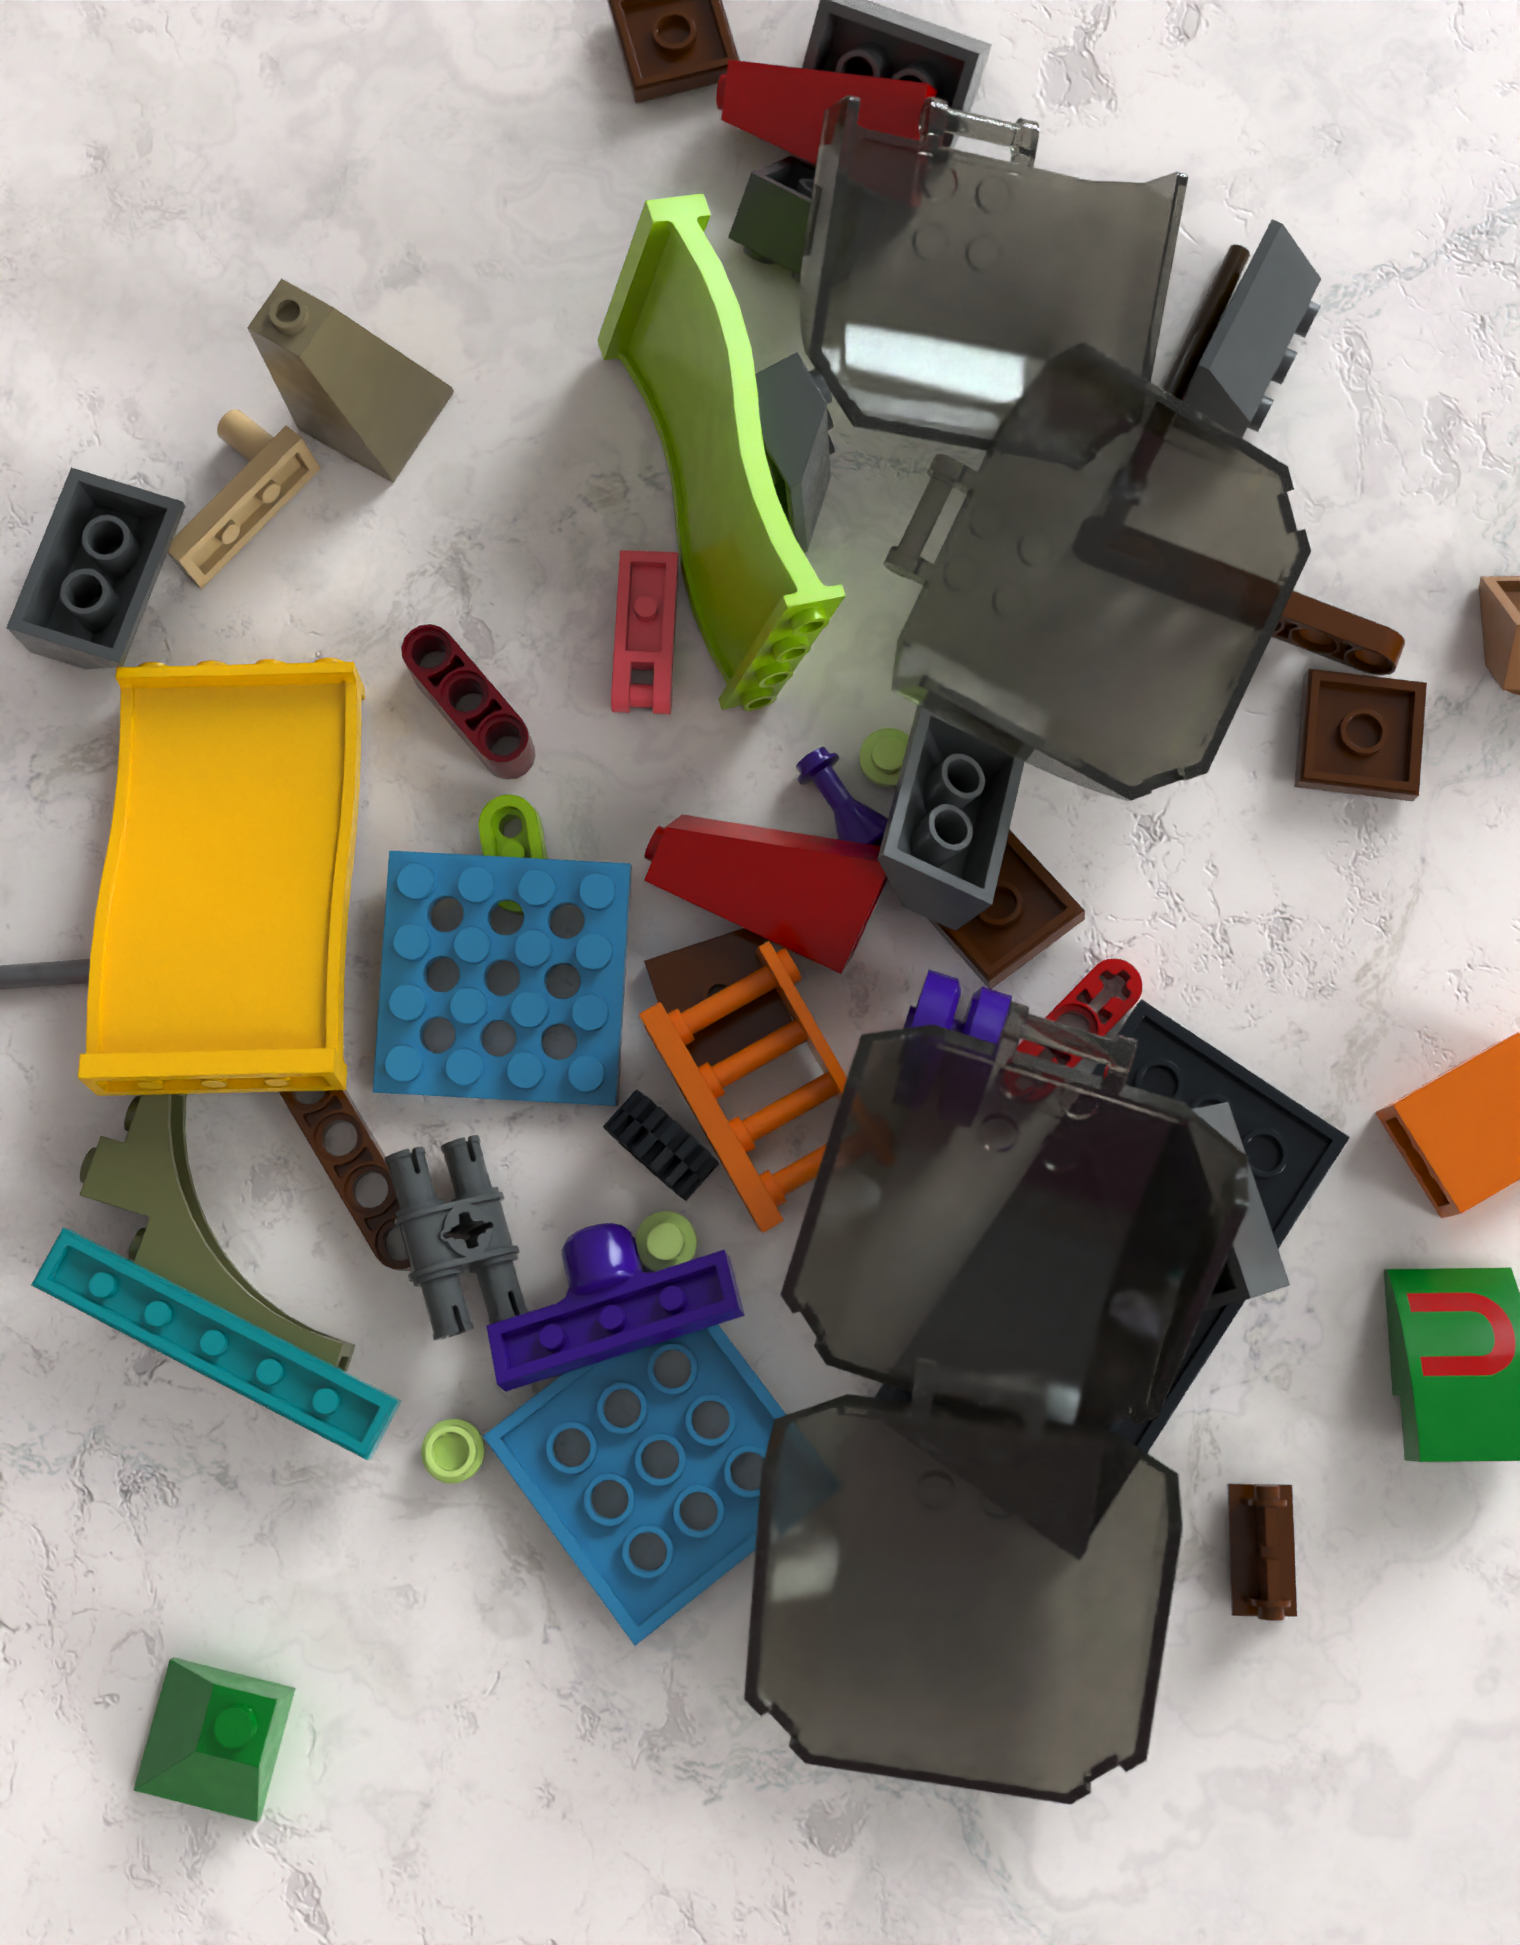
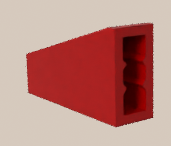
(789, 103)
(773, 882)

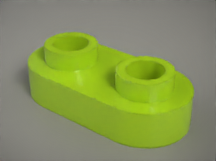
(527, 844)

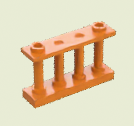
(705, 1084)

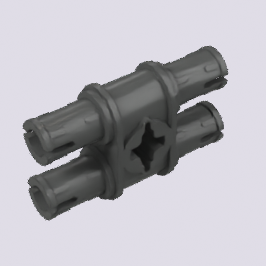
(438, 1260)

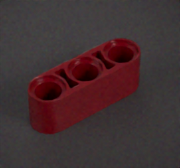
(456, 678)

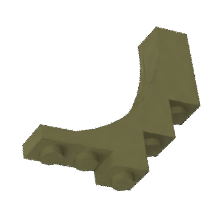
(155, 1180)

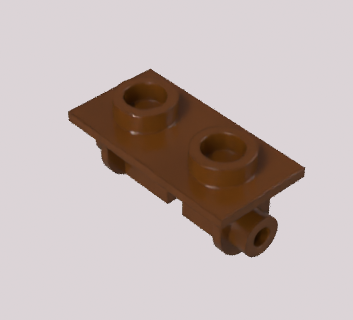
(1262, 1551)

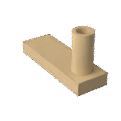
(248, 502)

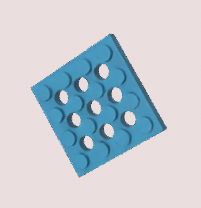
(413, 944)
(564, 1493)

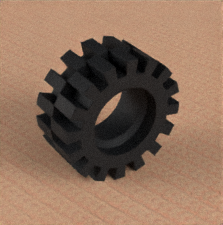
(661, 1144)

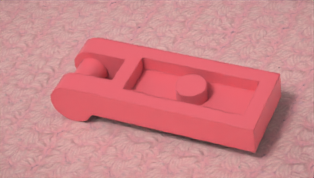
(645, 630)

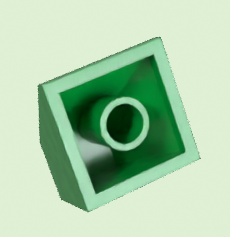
(214, 1739)

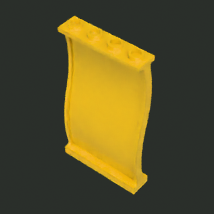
(226, 881)

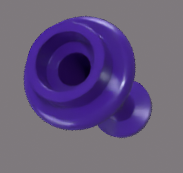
(852, 818)

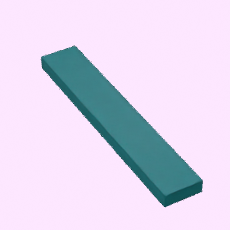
(217, 1343)

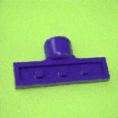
(611, 1308)

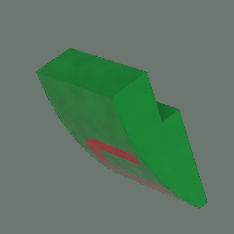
(1456, 1362)

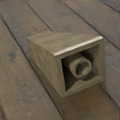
(346, 381)

